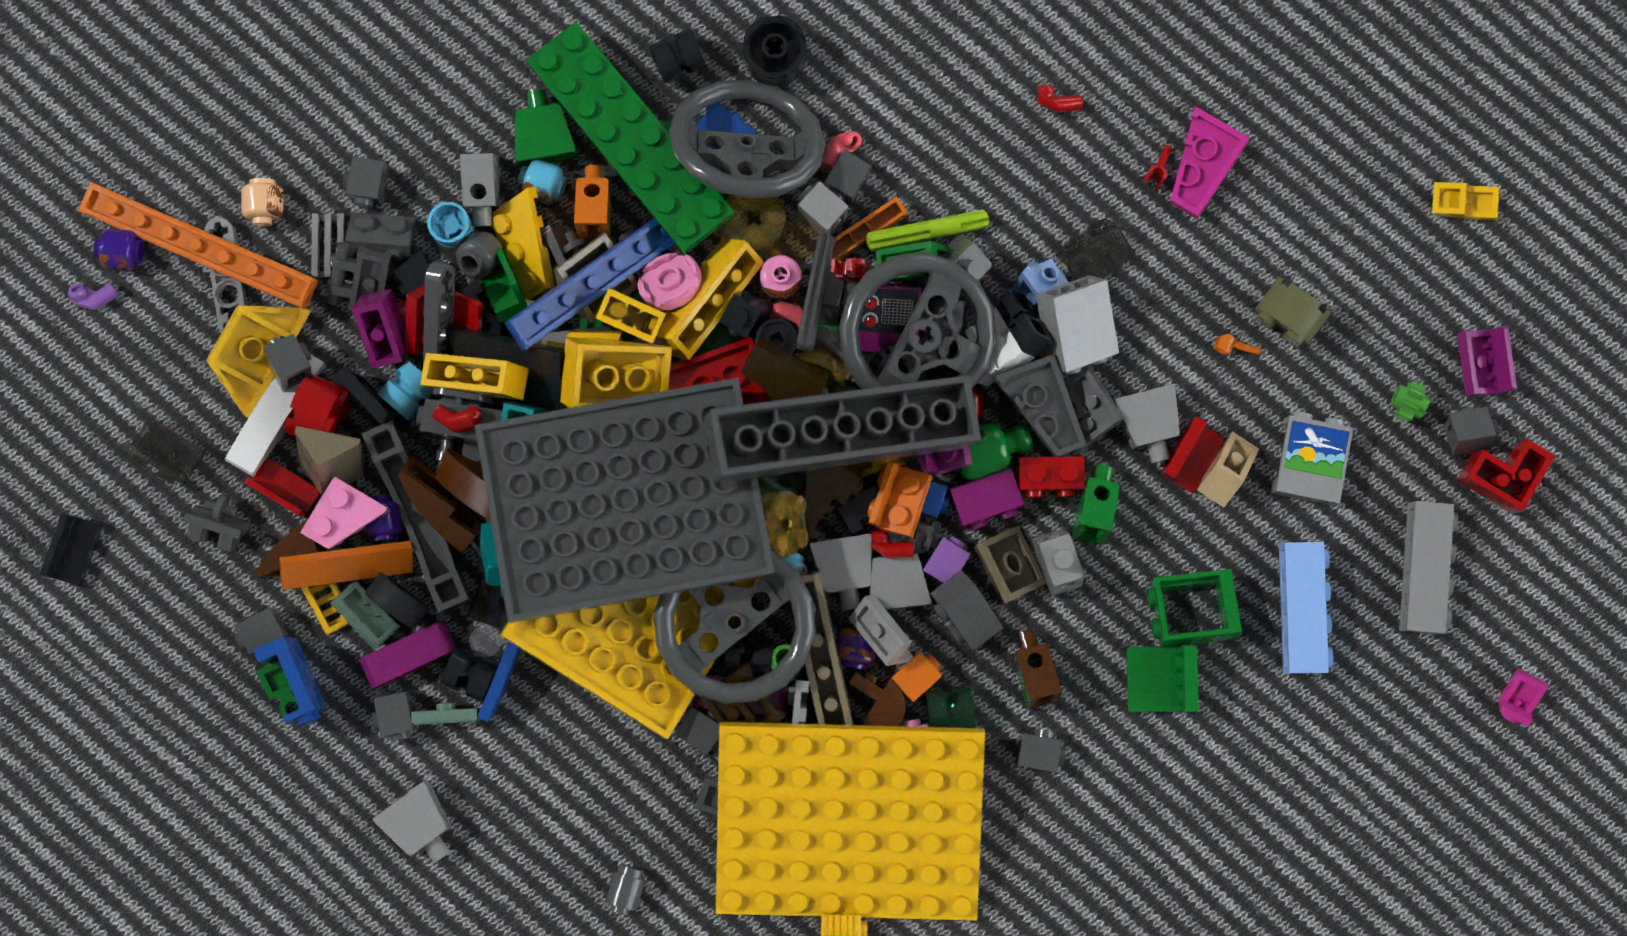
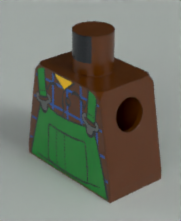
(1041, 684)

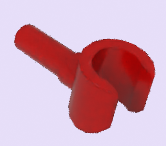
(1158, 171)

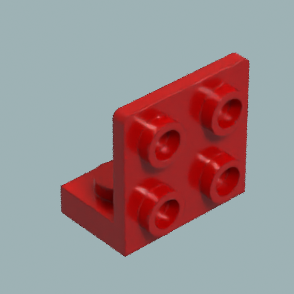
(466, 314)

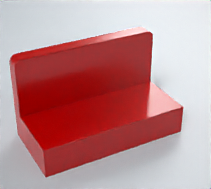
(1192, 455)
(285, 488)

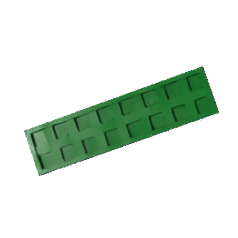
(628, 137)

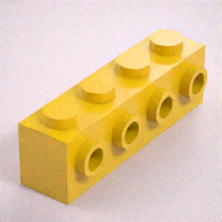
(723, 275)

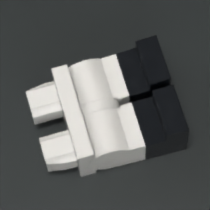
(1018, 335)

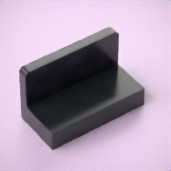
(71, 549)

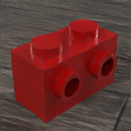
(1050, 474)

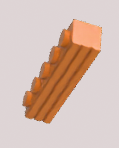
(855, 236)

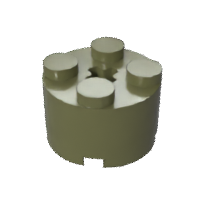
(1291, 312)

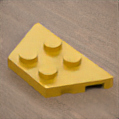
(239, 351)

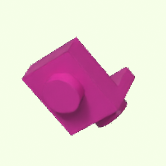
(1521, 697)

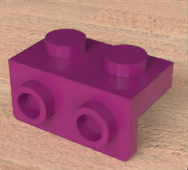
(1487, 361)

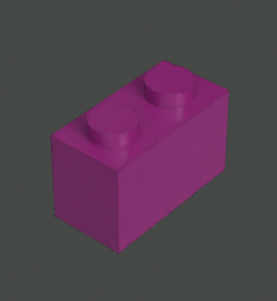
(380, 328)
(986, 499)

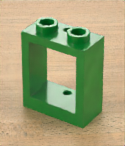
(1226, 599)

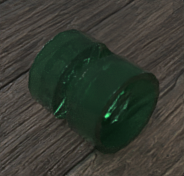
(951, 708)

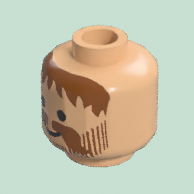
(262, 201)

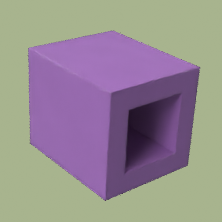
(946, 559)

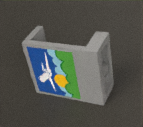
(1313, 459)

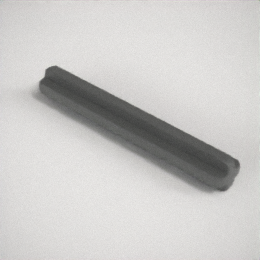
(815, 293)

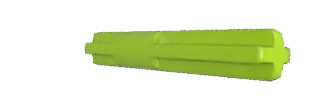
(927, 230)

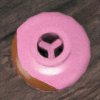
(782, 288)

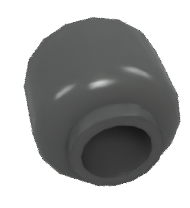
(478, 255)

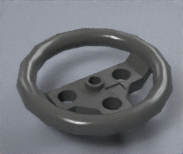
(743, 156)
(946, 280)
(689, 658)

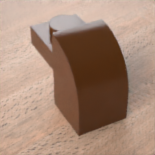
(888, 704)

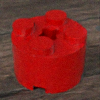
(319, 405)

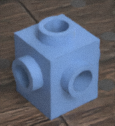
(1039, 278)

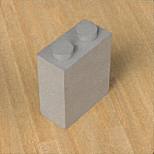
(1079, 323)

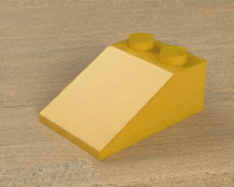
(612, 370)

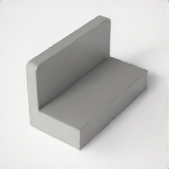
(881, 631)

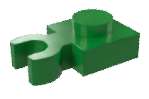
(276, 685)

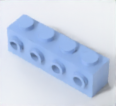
(1304, 607)

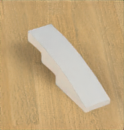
(265, 425)

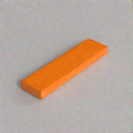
(346, 565)

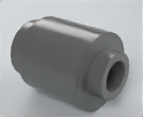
(625, 889)

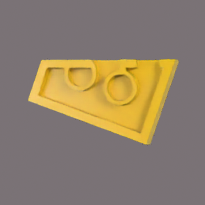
(520, 236)

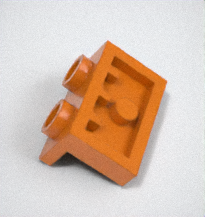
(899, 499)

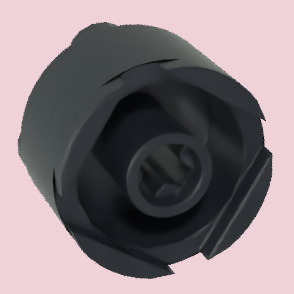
(774, 33)

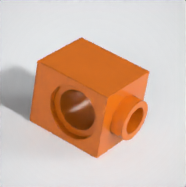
(917, 675)

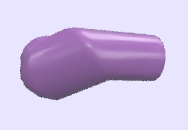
(90, 298)

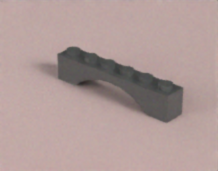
(432, 550)

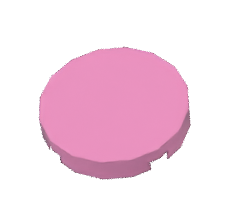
(670, 281)

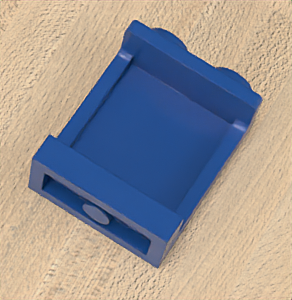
(299, 677)

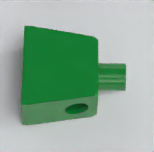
(542, 132)
(1095, 516)

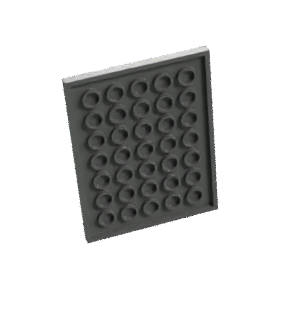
(617, 503)

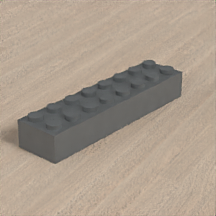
(841, 428)

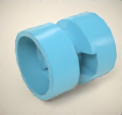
(450, 225)
(406, 390)

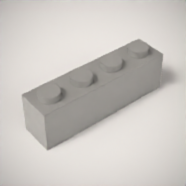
(1427, 567)

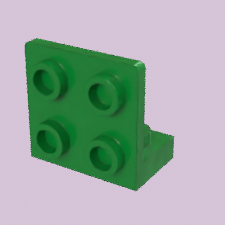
(1162, 679)

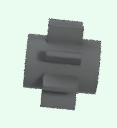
(925, 534)

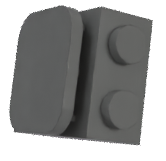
(456, 402)

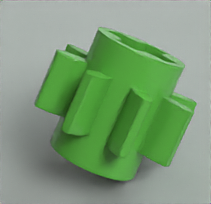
(1410, 401)

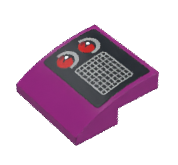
(887, 316)

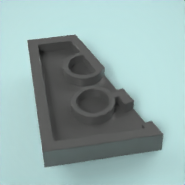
(1044, 403)

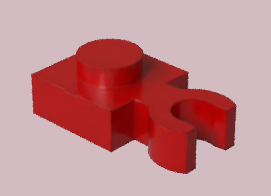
(850, 270)

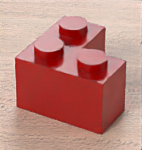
(1508, 482)

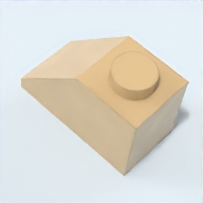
(1228, 469)

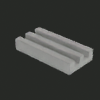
(328, 218)

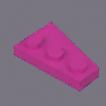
(1206, 161)

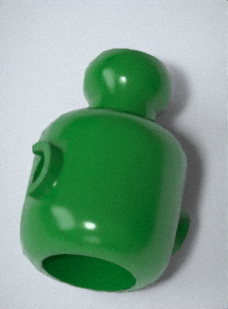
(994, 450)

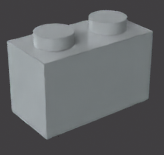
(821, 209)

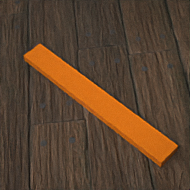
(198, 245)

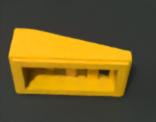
(316, 603)

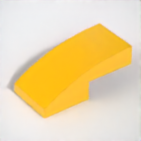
(1465, 201)

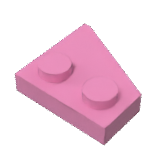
(341, 514)

